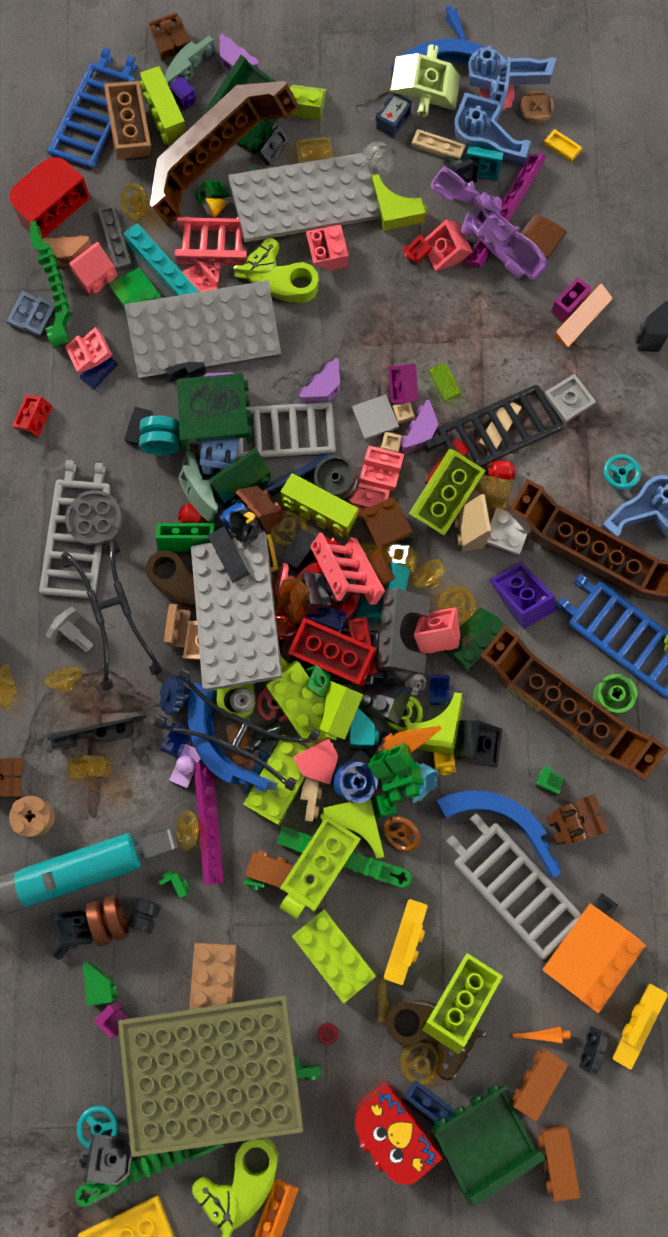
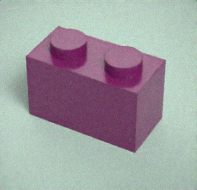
(570, 299)

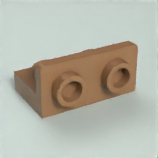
(176, 626)

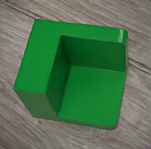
(549, 781)

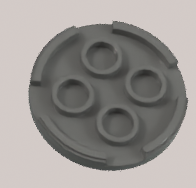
(94, 518)

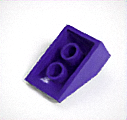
(523, 595)

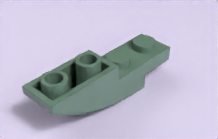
(189, 58)
(196, 489)

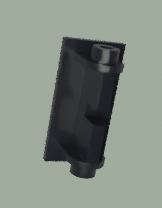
(595, 1041)

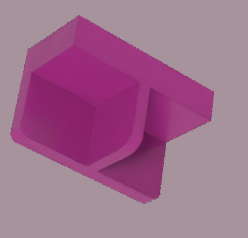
(403, 383)
(109, 1019)

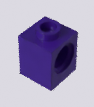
(183, 93)

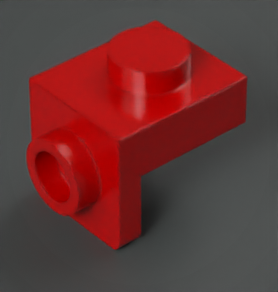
(417, 250)

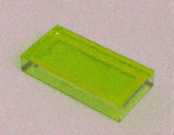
(444, 382)

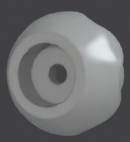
(416, 682)
(242, 707)

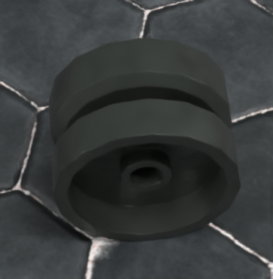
(337, 477)

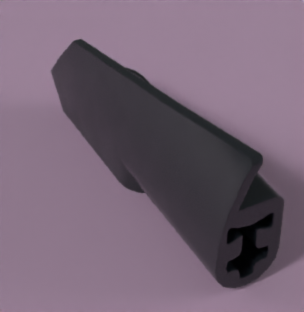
(68, 738)

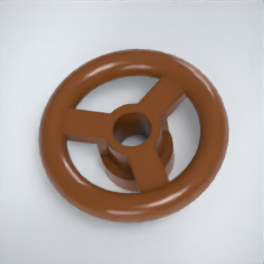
(403, 832)

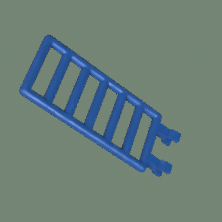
(125, 76)
(576, 614)

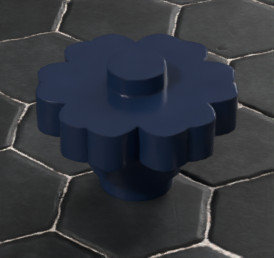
(173, 695)

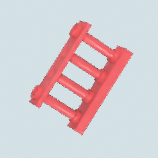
(220, 256)
(356, 560)

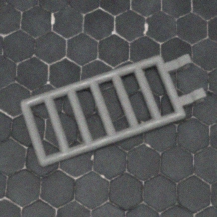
(295, 451)
(70, 469)
(501, 907)

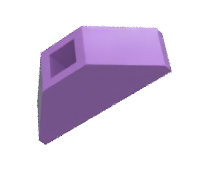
(230, 52)
(323, 385)
(420, 430)

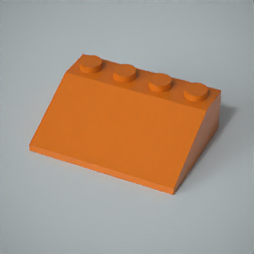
(594, 958)

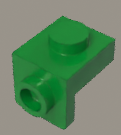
(383, 806)
(180, 885)
(308, 1072)

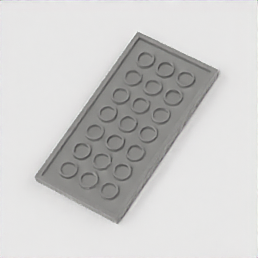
(303, 197)
(204, 328)
(235, 618)

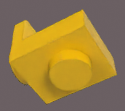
(444, 763)

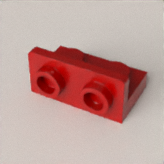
(32, 415)

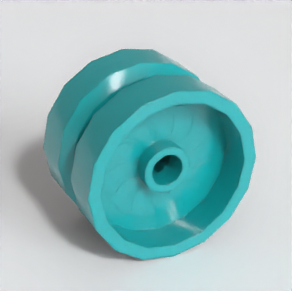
(159, 435)

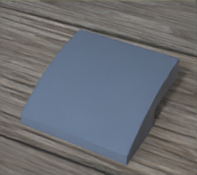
(30, 313)

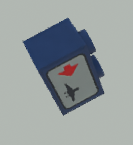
(393, 114)

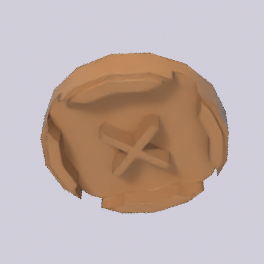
(536, 107)

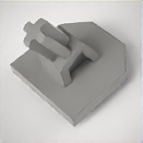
(64, 625)

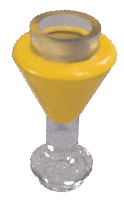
(214, 206)

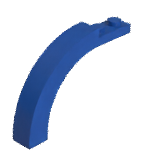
(449, 50)
(201, 720)
(503, 806)

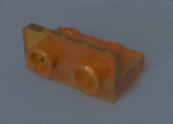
(292, 599)

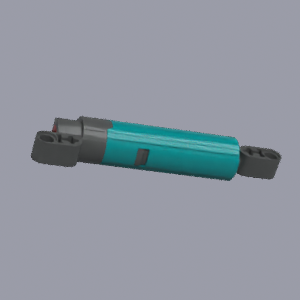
(80, 869)

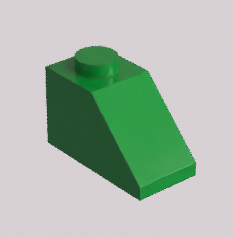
(98, 985)

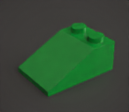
(133, 288)

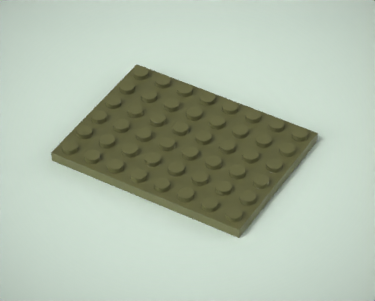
(210, 1076)

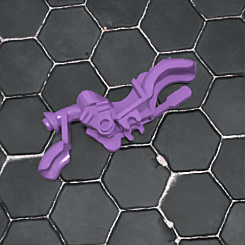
(493, 230)

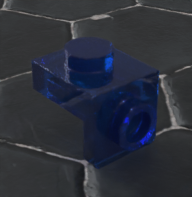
(439, 689)
(175, 742)

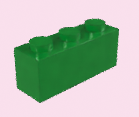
(181, 536)

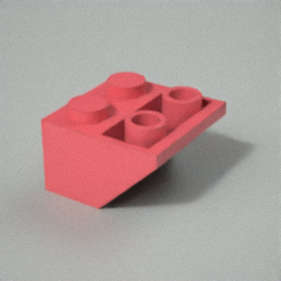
(328, 247)

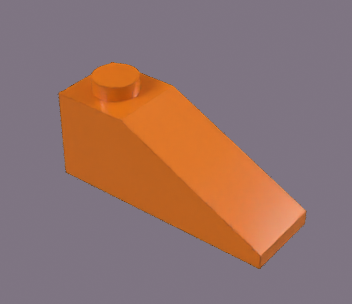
(412, 738)

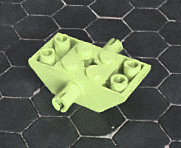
(426, 80)

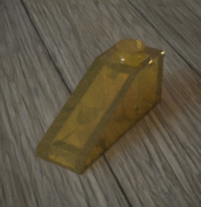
(400, 554)

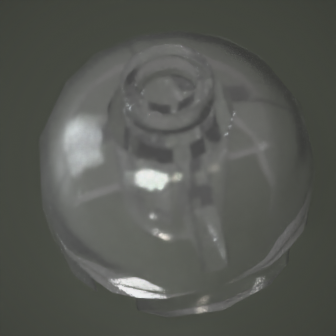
(378, 158)

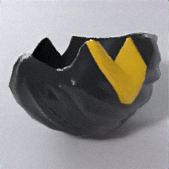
(244, 526)

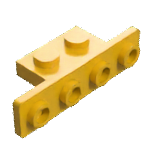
(406, 941)
(640, 1025)

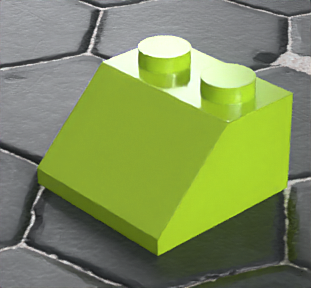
(309, 100)

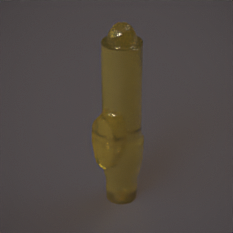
(382, 1006)

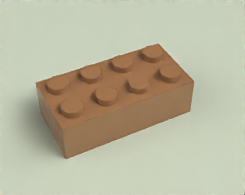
(127, 120)
(213, 974)

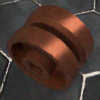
(107, 920)

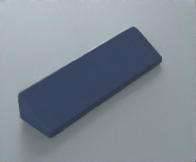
(303, 472)
(426, 1103)

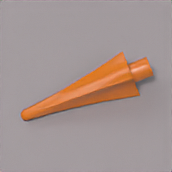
(551, 1035)

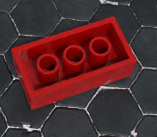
(333, 652)

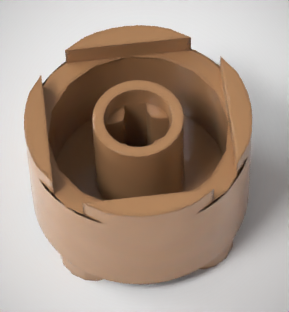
(23, 809)

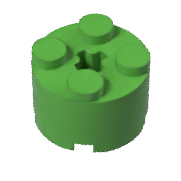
(617, 685)

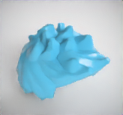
(429, 778)

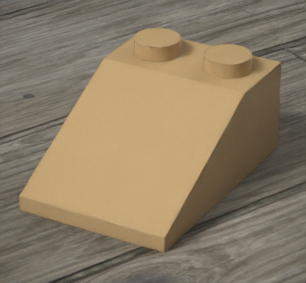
(473, 524)

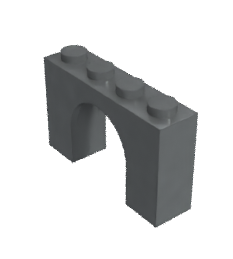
(392, 651)

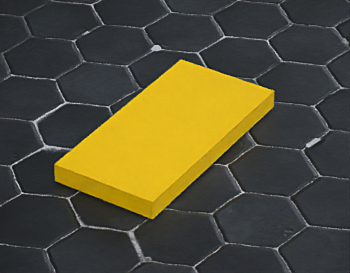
(142, 1220)

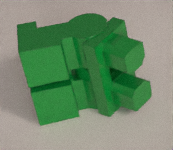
(397, 772)

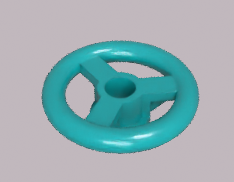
(618, 478)
(103, 1122)

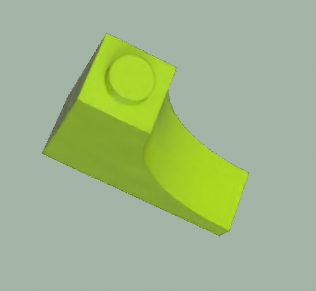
(397, 210)
(339, 710)
(445, 739)
(359, 819)

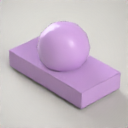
(184, 768)

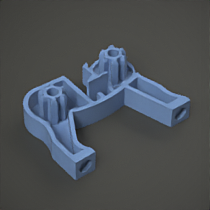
(478, 116)
(648, 505)

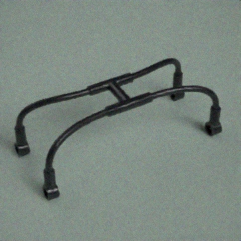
(67, 561)
(160, 723)

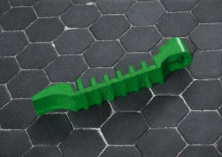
(56, 333)
(357, 862)
(140, 1168)

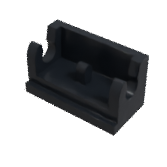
(299, 552)
(318, 593)

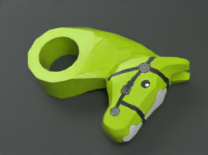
(262, 267)
(235, 1204)

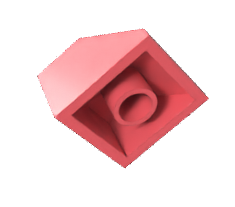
(448, 245)
(93, 269)
(438, 631)

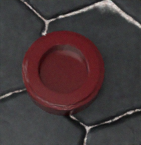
(327, 1033)

